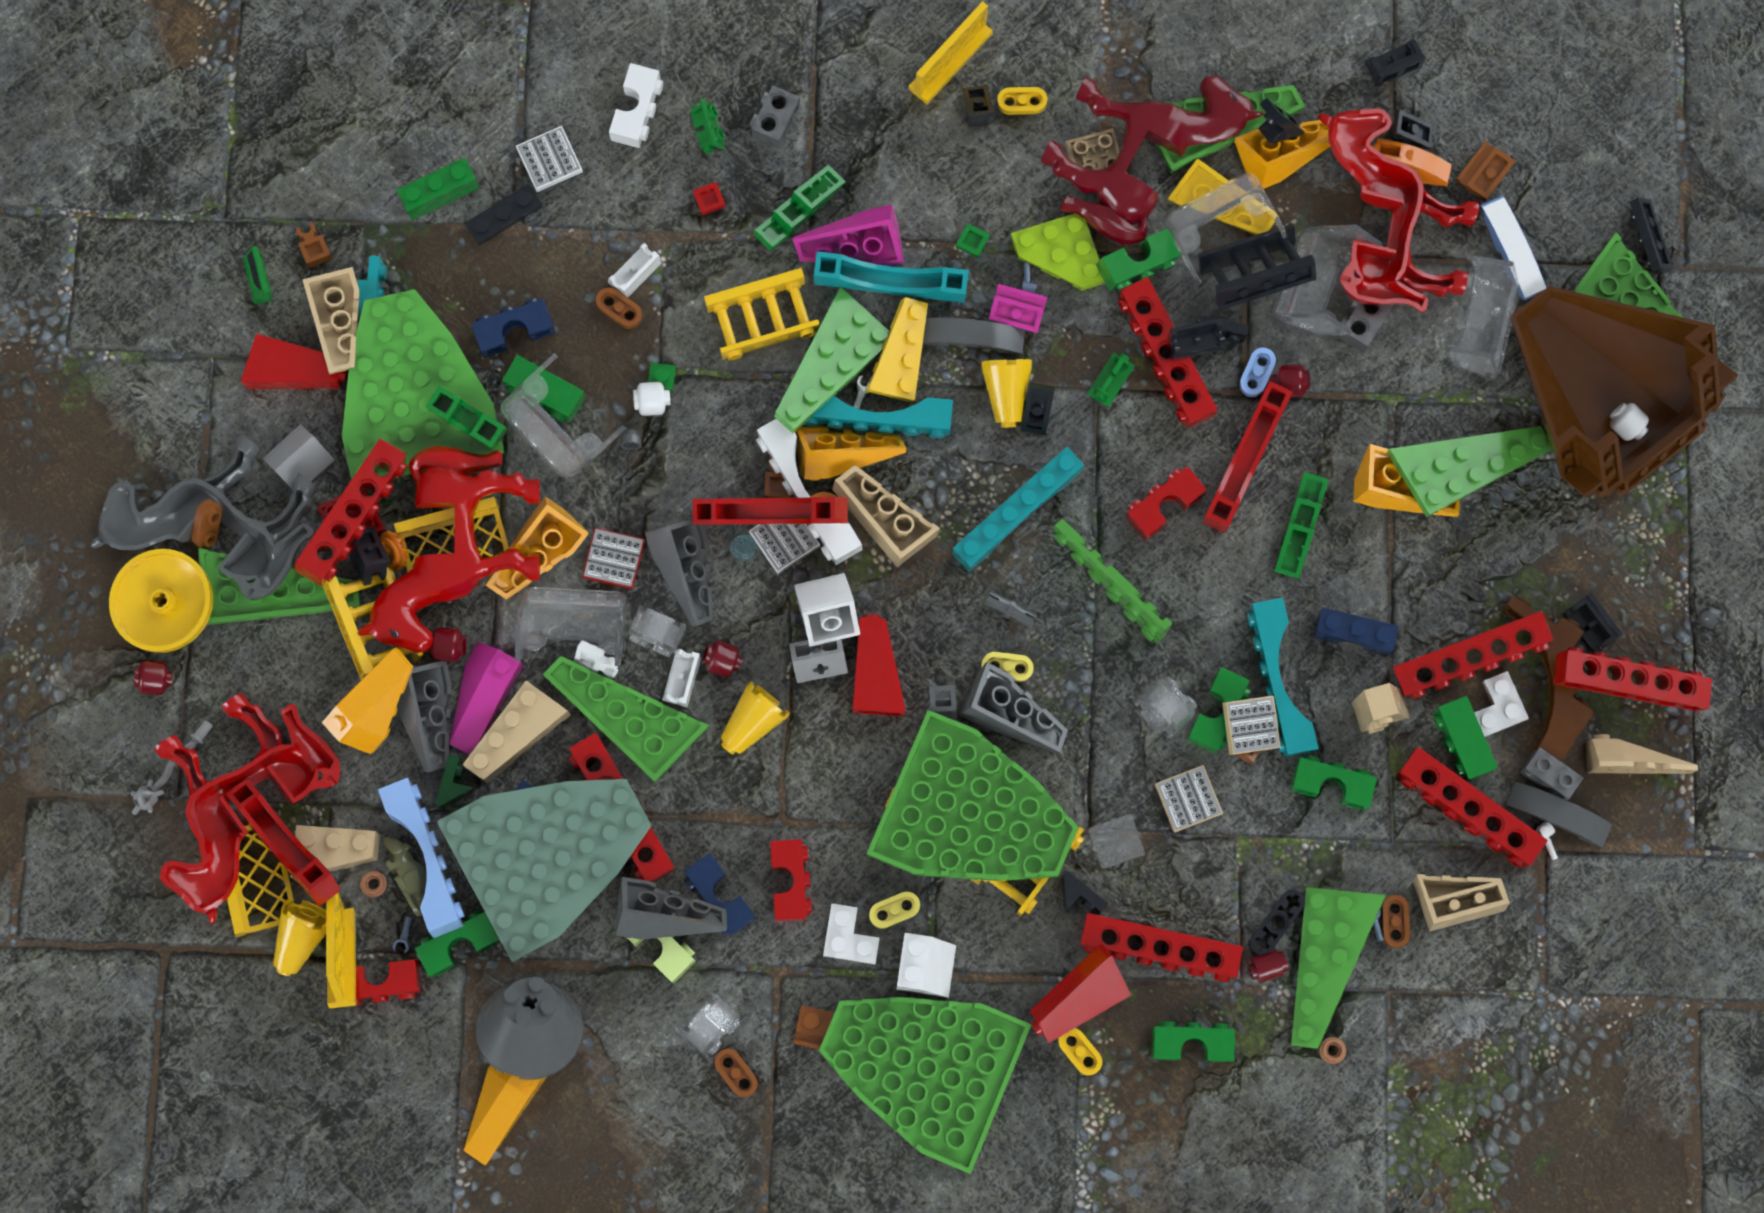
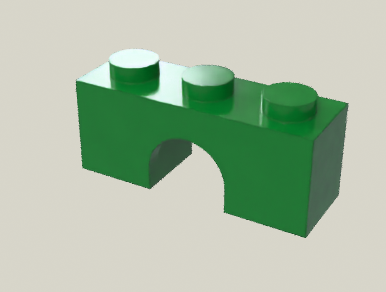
(1120, 270)
(466, 417)
(1211, 732)
(1356, 785)
(436, 952)
(1216, 1041)

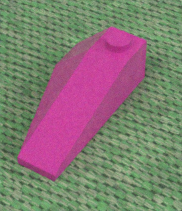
(866, 236)
(484, 687)

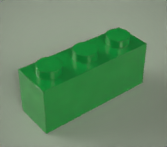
(438, 188)
(562, 397)
(1464, 739)

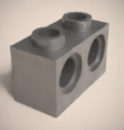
(780, 118)
(1367, 322)
(1551, 774)

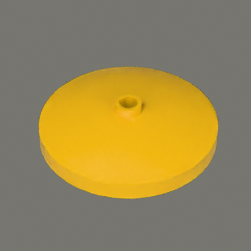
(139, 597)

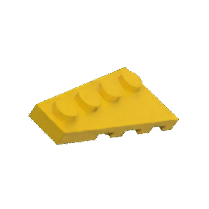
(1203, 179)
(899, 362)

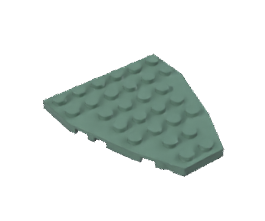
(544, 853)

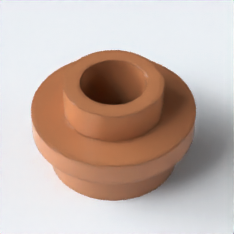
(365, 883)
(1340, 1046)

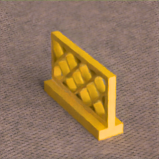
(952, 55)
(446, 518)
(237, 902)
(340, 954)

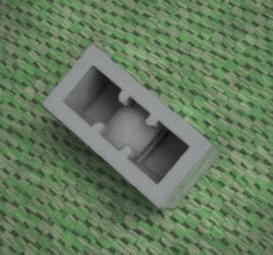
(818, 660)

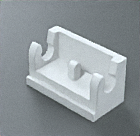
(635, 271)
(681, 678)

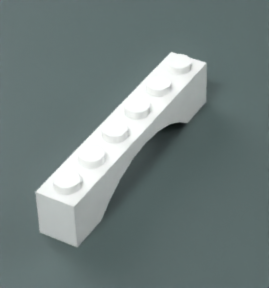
(838, 539)

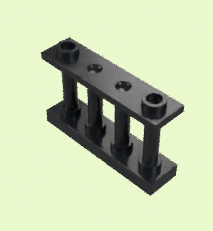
(1261, 283)

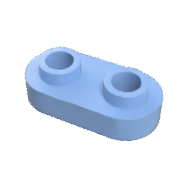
(1257, 373)

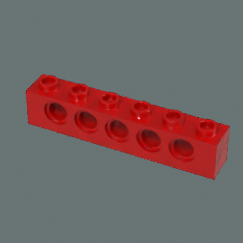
(1144, 294)
(381, 456)
(1533, 624)
(1570, 674)
(593, 749)
(1529, 840)
(1228, 954)

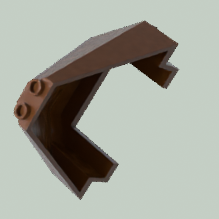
(1601, 353)

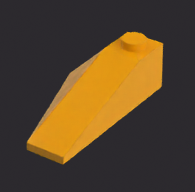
(1278, 160)
(830, 454)
(1382, 487)
(547, 533)
(367, 710)
(498, 1109)

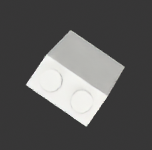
(827, 609)
(926, 965)

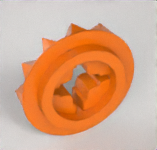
(395, 546)

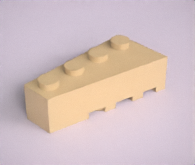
(883, 515)
(515, 731)

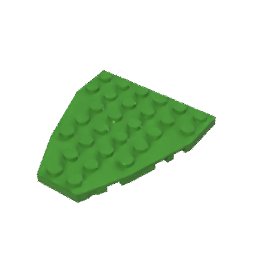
(398, 366)
(970, 812)
(927, 1068)

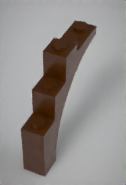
(1565, 714)

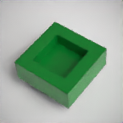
(972, 241)
(664, 374)

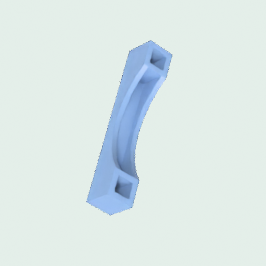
(438, 905)

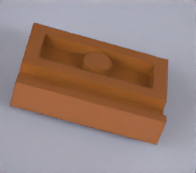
(1485, 171)
(812, 1027)

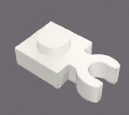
(594, 659)

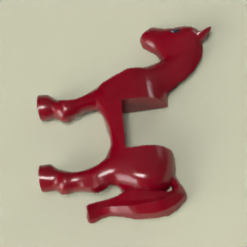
(1122, 196)

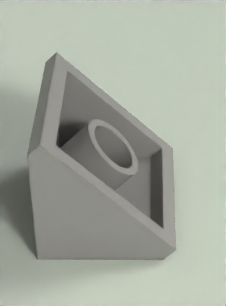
(299, 454)

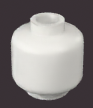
(651, 398)
(1629, 421)

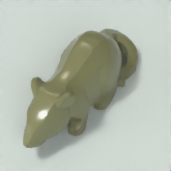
(411, 874)

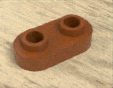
(620, 308)
(206, 524)
(1399, 922)
(736, 1073)

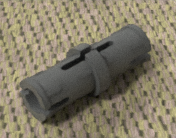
(1010, 609)

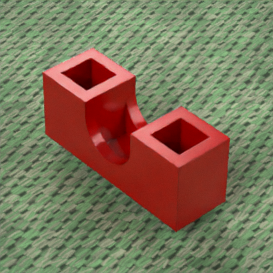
(1182, 488)
(793, 904)
(401, 982)

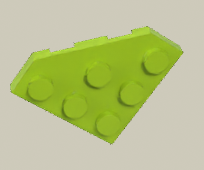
(1061, 250)

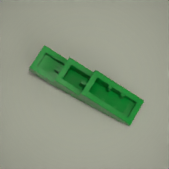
(799, 208)
(1301, 525)

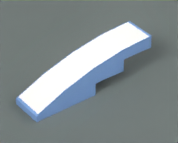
(1513, 245)

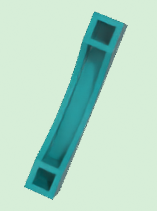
(927, 283)
(928, 417)
(1017, 508)
(1295, 730)

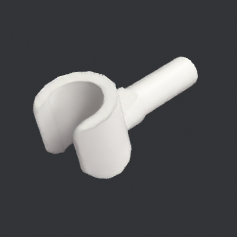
(861, 393)
(1546, 831)

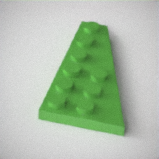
(1284, 97)
(1622, 279)
(838, 353)
(1117, 586)
(293, 598)

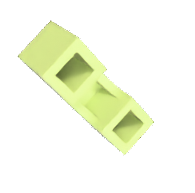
(674, 958)

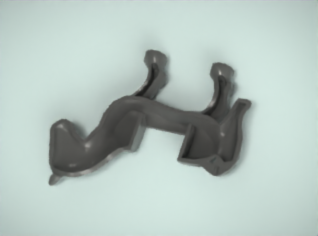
(259, 557)

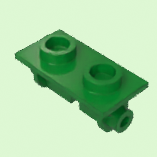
(705, 116)
(1111, 379)

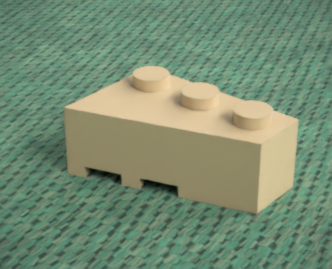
(1379, 707)
(339, 847)
(1458, 900)

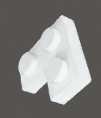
(1506, 705)
(841, 940)

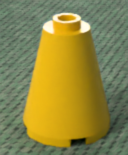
(1007, 388)
(752, 719)
(298, 935)

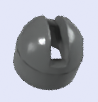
(630, 439)
(1708, 616)

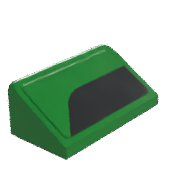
(257, 276)

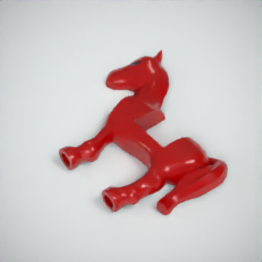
(1386, 273)
(449, 575)
(217, 828)

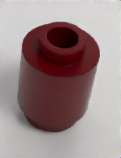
(1268, 966)

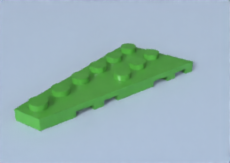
(1455, 468)
(637, 724)
(1331, 944)

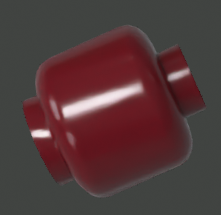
(1293, 378)
(448, 644)
(722, 658)
(152, 678)

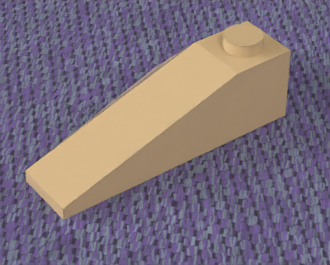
(334, 309)
(1622, 757)

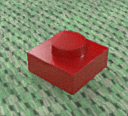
(709, 198)

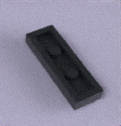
(503, 214)
(1651, 235)

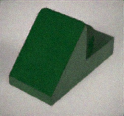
(449, 790)

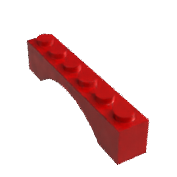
(1247, 457)
(770, 511)
(282, 843)

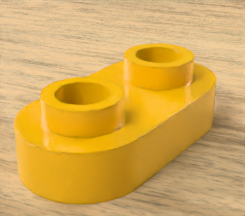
(1021, 97)
(1080, 1051)

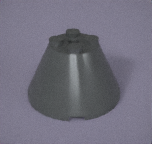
(529, 1029)

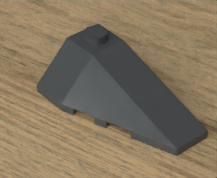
(682, 561)
(1005, 708)
(426, 713)
(653, 913)

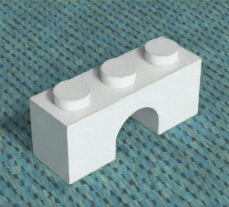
(631, 126)

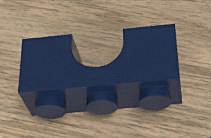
(492, 330)
(1366, 632)
(704, 877)

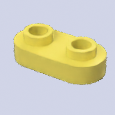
(1008, 662)
(894, 910)

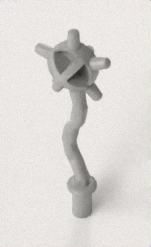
(148, 795)

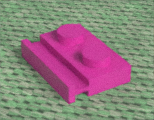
(1017, 308)

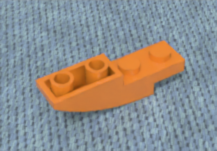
(1428, 166)

